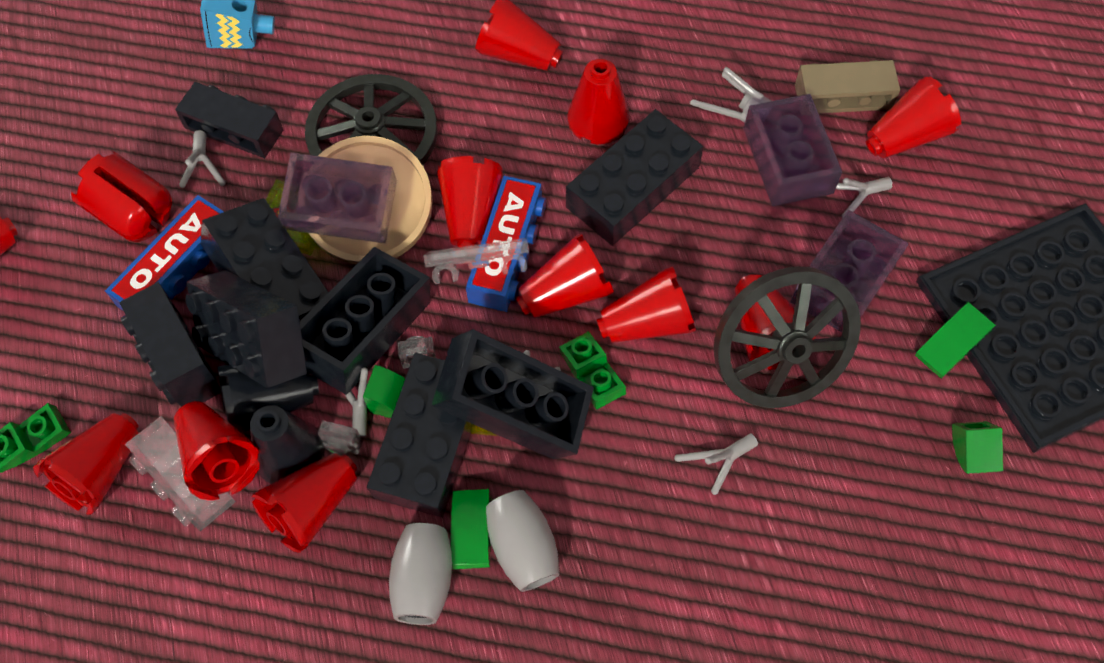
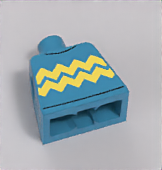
(233, 23)

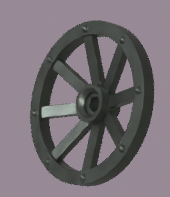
(368, 119)
(791, 341)

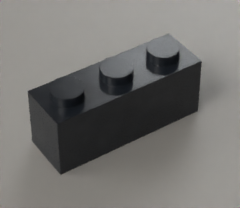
(230, 119)

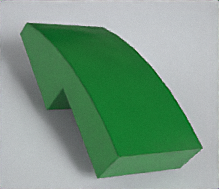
(954, 340)
(590, 366)
(31, 437)
(469, 529)

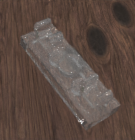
(477, 257)

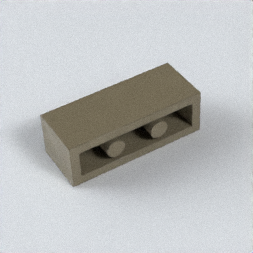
(849, 85)

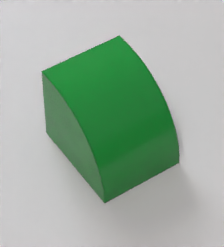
(383, 391)
(978, 446)

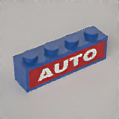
(511, 218)
(170, 257)

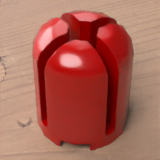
(122, 197)

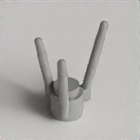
(751, 97)

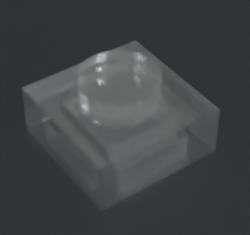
(413, 345)
(340, 438)

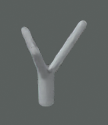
(199, 154)
(864, 189)
(359, 417)
(729, 454)

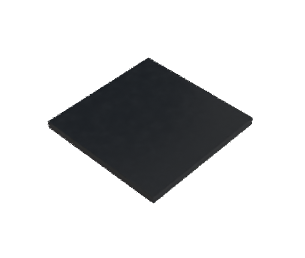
(1048, 318)

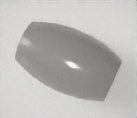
(522, 540)
(420, 574)

